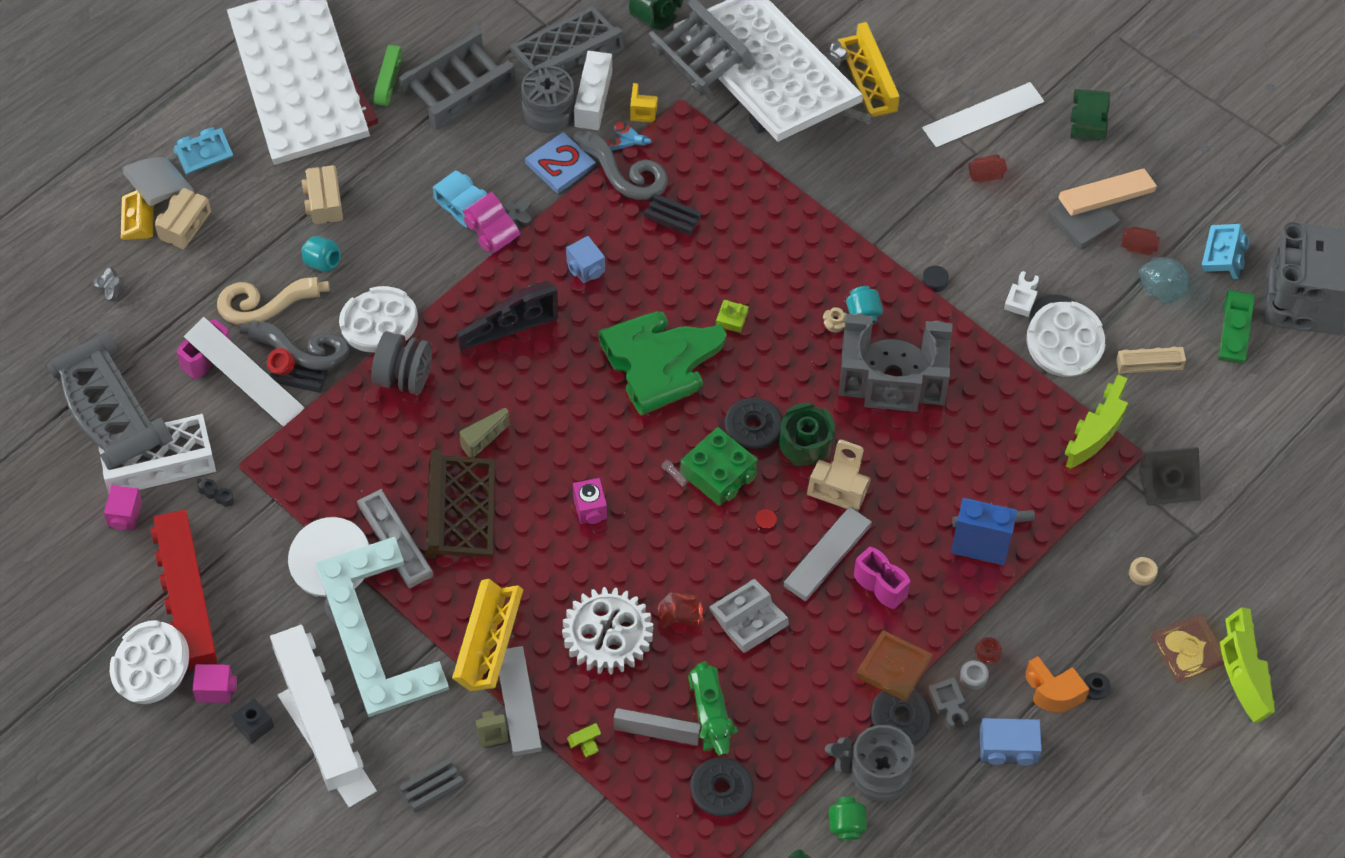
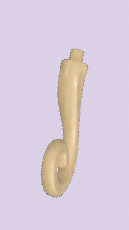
(298, 290)

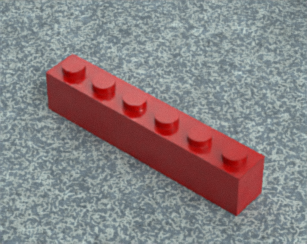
(184, 586)

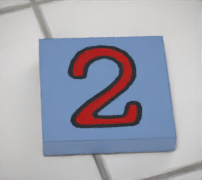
(560, 163)

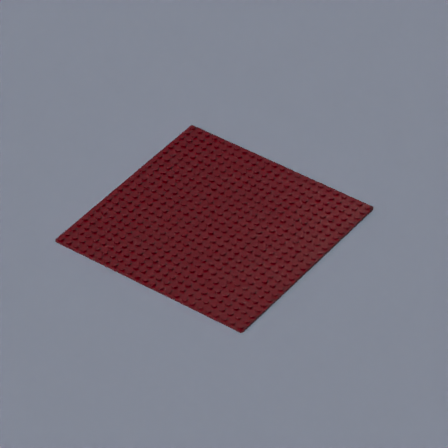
(574, 422)

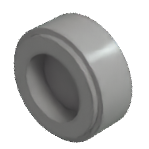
(974, 675)

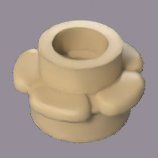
(834, 325)

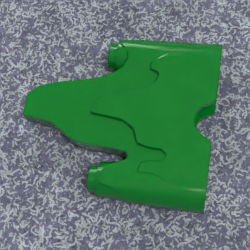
(659, 361)

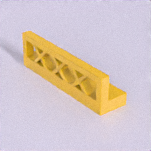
(876, 66)
(482, 636)

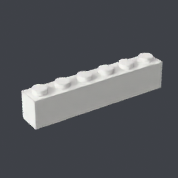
(315, 707)

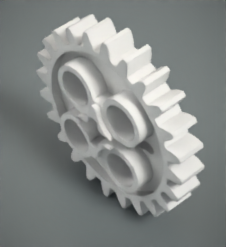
(585, 621)

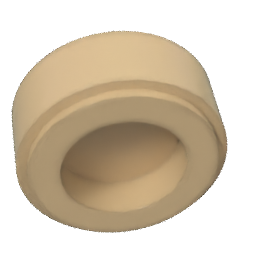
(1143, 571)

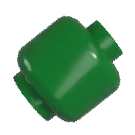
(847, 819)

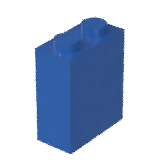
(983, 531)

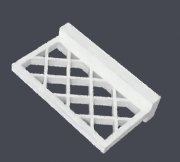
(166, 469)

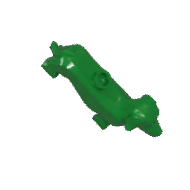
(711, 710)

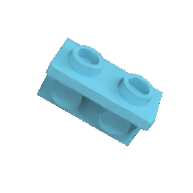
(203, 150)
(1225, 249)

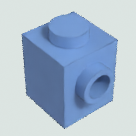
(585, 260)

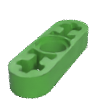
(388, 75)

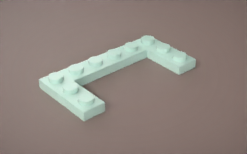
(376, 691)

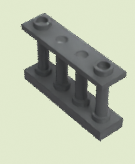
(711, 28)
(460, 99)

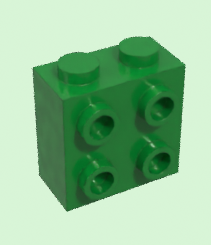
(719, 466)

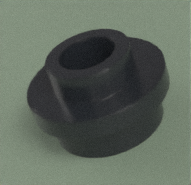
(1097, 693)

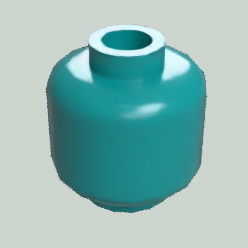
(321, 254)
(865, 301)

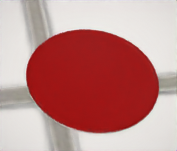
(765, 518)

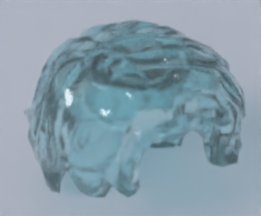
(1164, 279)

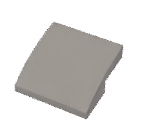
(155, 179)
(749, 615)

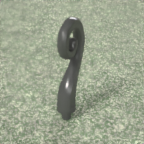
(601, 150)
(271, 335)

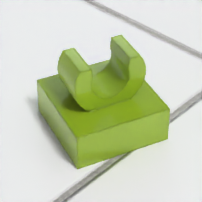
(732, 316)
(585, 739)

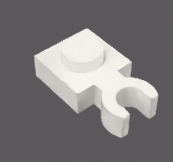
(1022, 296)

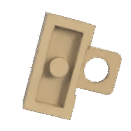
(840, 481)

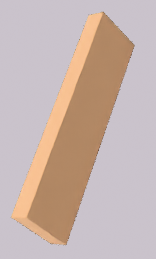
(1107, 192)

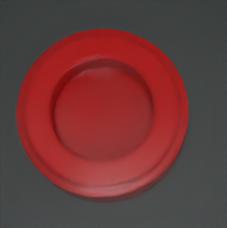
(280, 362)

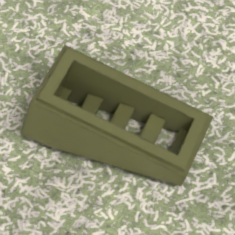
(480, 434)

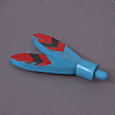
(628, 137)

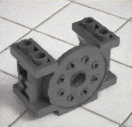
(921, 385)

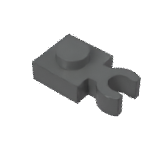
(949, 699)

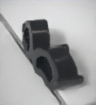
(210, 489)

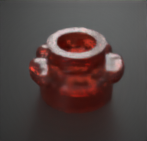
(991, 644)

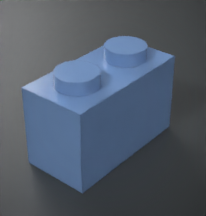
(1010, 741)

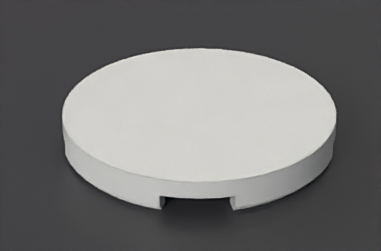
(373, 313)
(1066, 339)
(319, 542)
(149, 662)

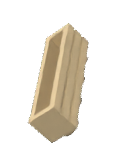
(1151, 360)

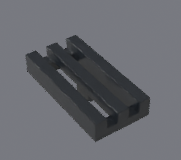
(675, 212)
(302, 373)

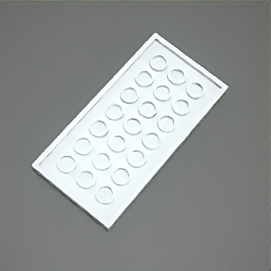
(297, 76)
(791, 78)

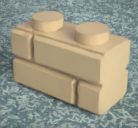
(324, 195)
(182, 218)

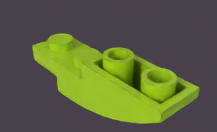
(1098, 427)
(1246, 672)

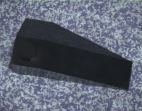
(519, 312)

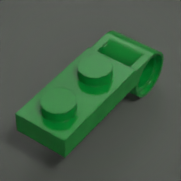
(1236, 326)

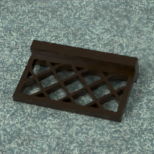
(436, 506)

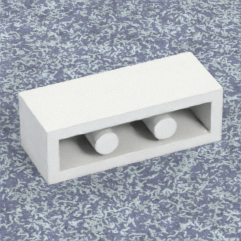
(593, 90)

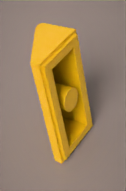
(136, 217)

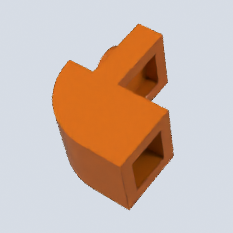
(1056, 693)

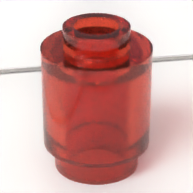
(987, 168)
(1140, 240)

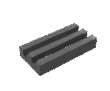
(424, 777)

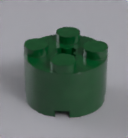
(655, 13)
(1090, 115)
(806, 434)

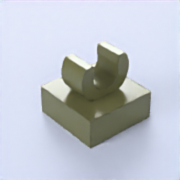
(491, 729)

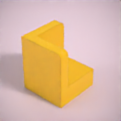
(642, 107)

